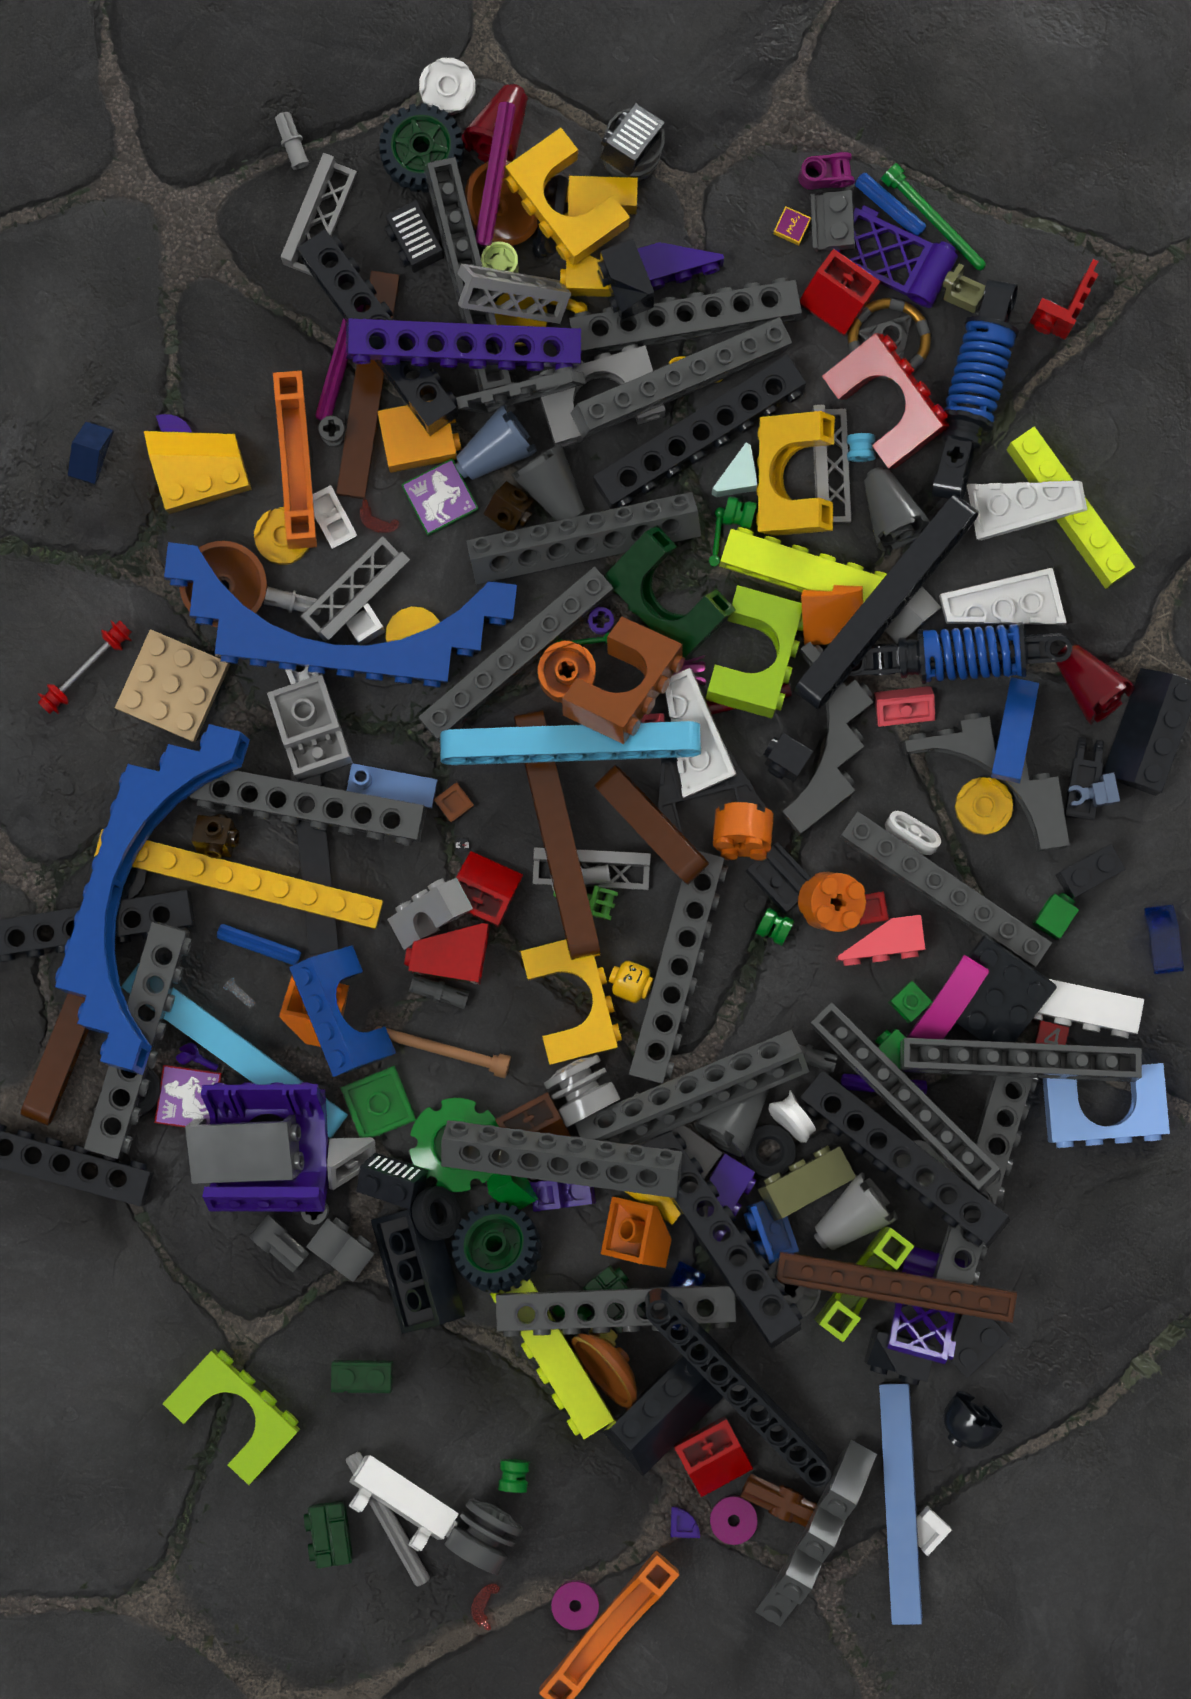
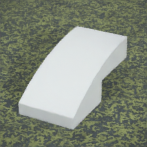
(332, 517)

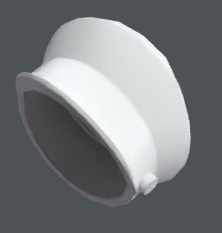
(792, 1118)

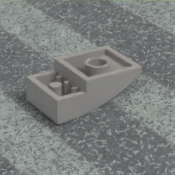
(309, 727)

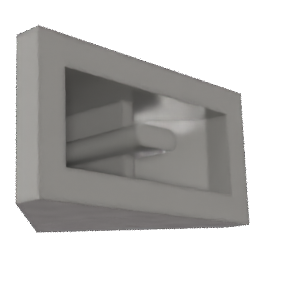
(913, 615)
(345, 1158)

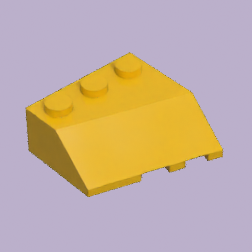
(196, 467)

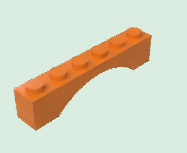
(295, 460)
(610, 1627)

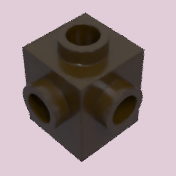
(509, 507)
(215, 836)

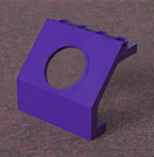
(249, 1100)

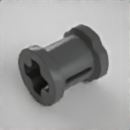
(325, 427)
(309, 1218)

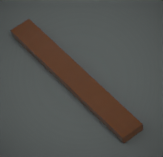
(364, 406)
(896, 1287)

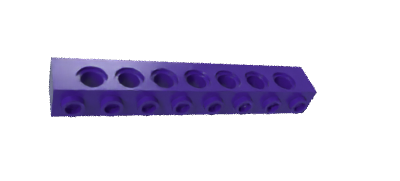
(566, 341)

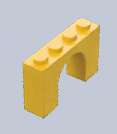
(582, 196)
(574, 235)
(778, 441)
(596, 1032)

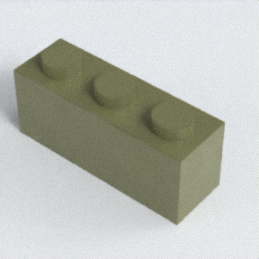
(806, 1182)

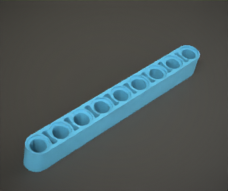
(567, 744)
(230, 1046)

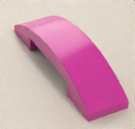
(950, 1001)

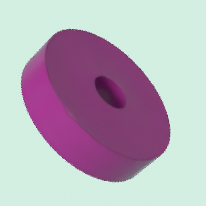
(736, 1533)
(572, 1618)

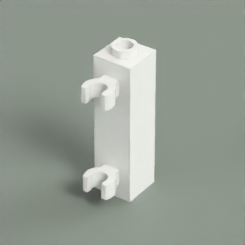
(404, 1498)

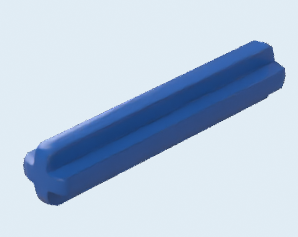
(890, 204)
(258, 944)

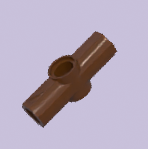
(778, 1500)

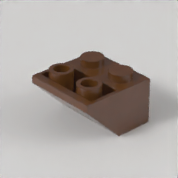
(535, 1116)

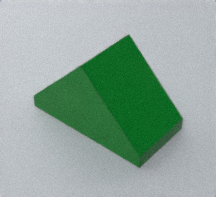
(511, 1190)

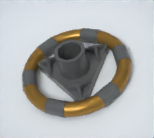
(896, 329)

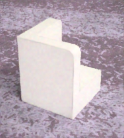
(365, 626)
(930, 1530)

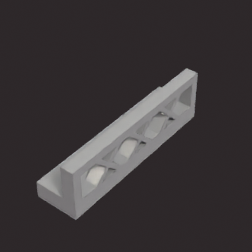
(310, 206)
(512, 283)
(821, 467)
(358, 600)
(601, 858)

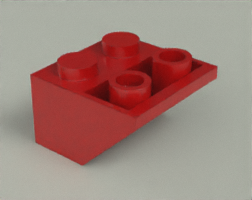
(839, 292)
(488, 887)
(713, 1456)

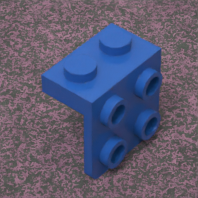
(771, 1234)

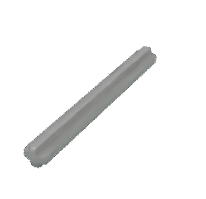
(394, 1532)

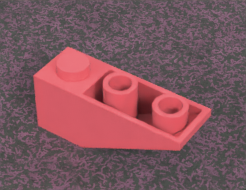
(894, 937)

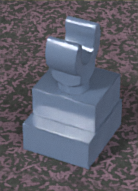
(1102, 792)

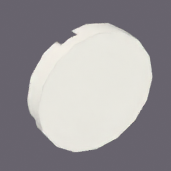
(447, 85)

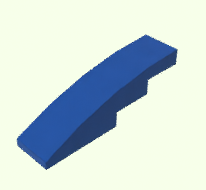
(1015, 730)

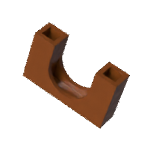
(621, 713)

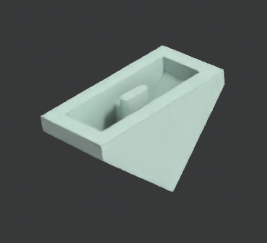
(739, 476)

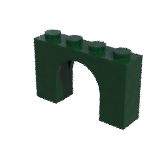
(633, 582)

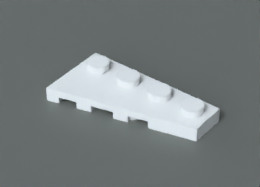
(1023, 505)
(1021, 598)
(714, 763)

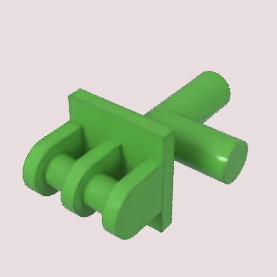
(595, 901)

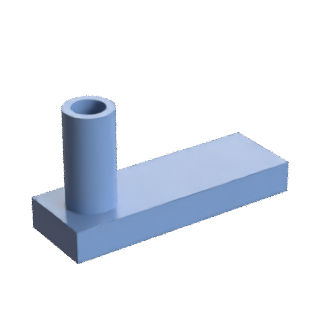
(392, 785)

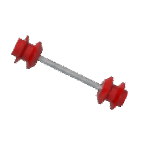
(56, 695)

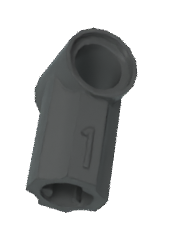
(274, 1239)

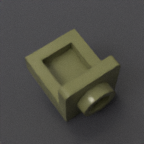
(963, 290)

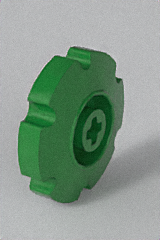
(429, 1131)

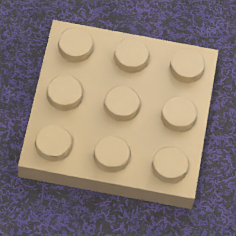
(172, 686)

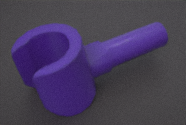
(190, 1052)

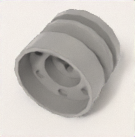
(581, 1090)

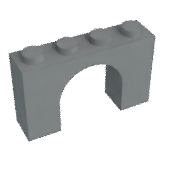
(619, 367)

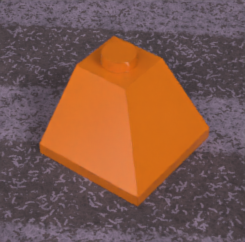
(295, 1014)
(636, 1233)

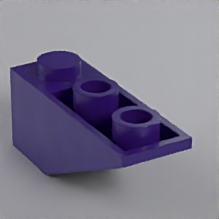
(673, 262)
(731, 1181)

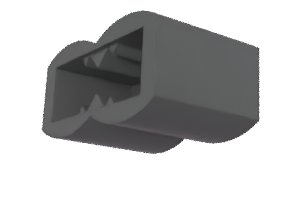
(341, 1248)

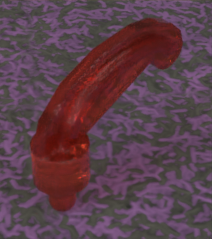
(374, 523)
(480, 1603)

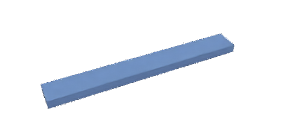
(900, 1504)

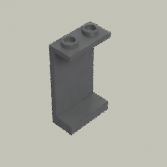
(244, 1151)

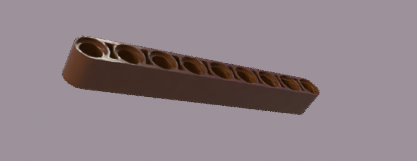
(560, 850)

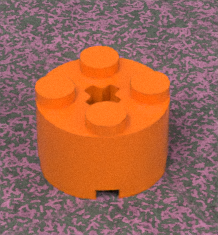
(560, 655)
(743, 831)
(847, 905)

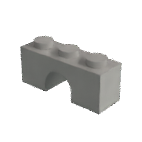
(429, 911)

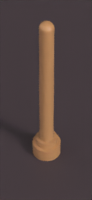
(497, 1064)

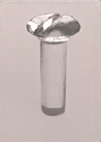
(240, 994)

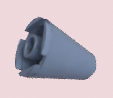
(495, 446)

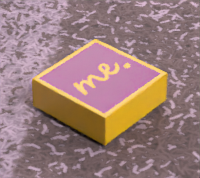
(792, 226)

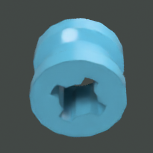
(861, 447)

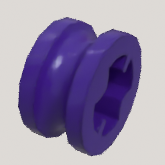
(594, 615)

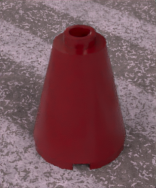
(481, 130)
(1093, 684)

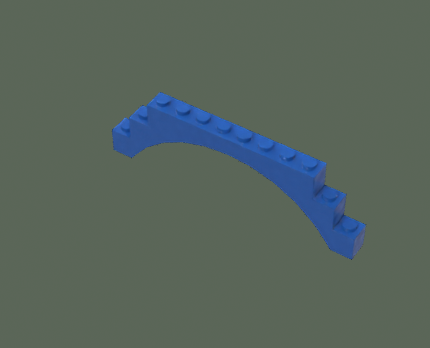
(250, 637)
(140, 806)

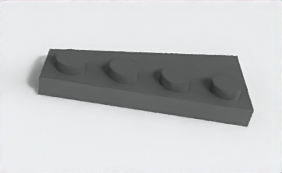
(520, 392)

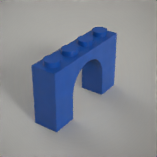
(341, 1044)

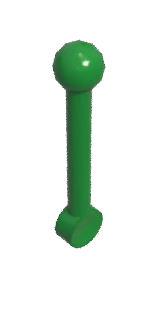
(714, 560)
(590, 640)

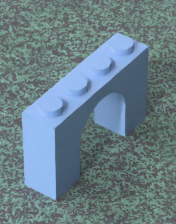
(1145, 1117)

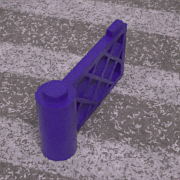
(930, 267)
(923, 1263)

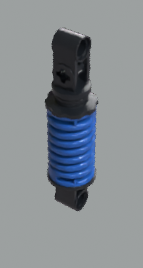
(976, 386)
(963, 653)

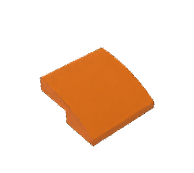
(828, 612)

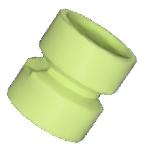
(501, 257)

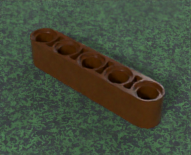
(651, 824)
(56, 1064)

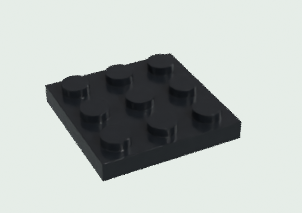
(1006, 997)

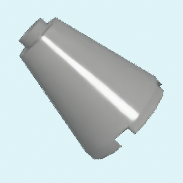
(854, 1214)

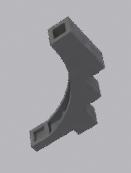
(829, 785)
(1038, 797)
(819, 1535)

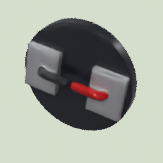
(462, 845)

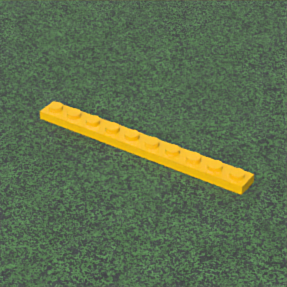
(257, 884)

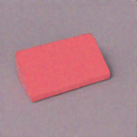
(905, 706)

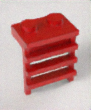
(1058, 320)

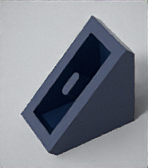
(89, 452)

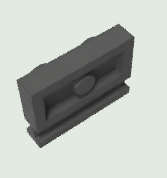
(833, 221)

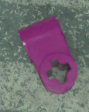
(832, 168)

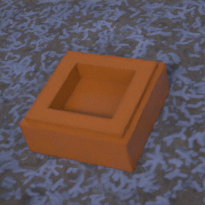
(454, 802)

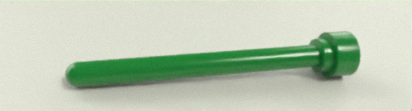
(896, 179)

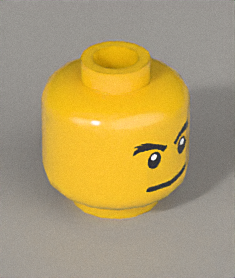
(631, 981)

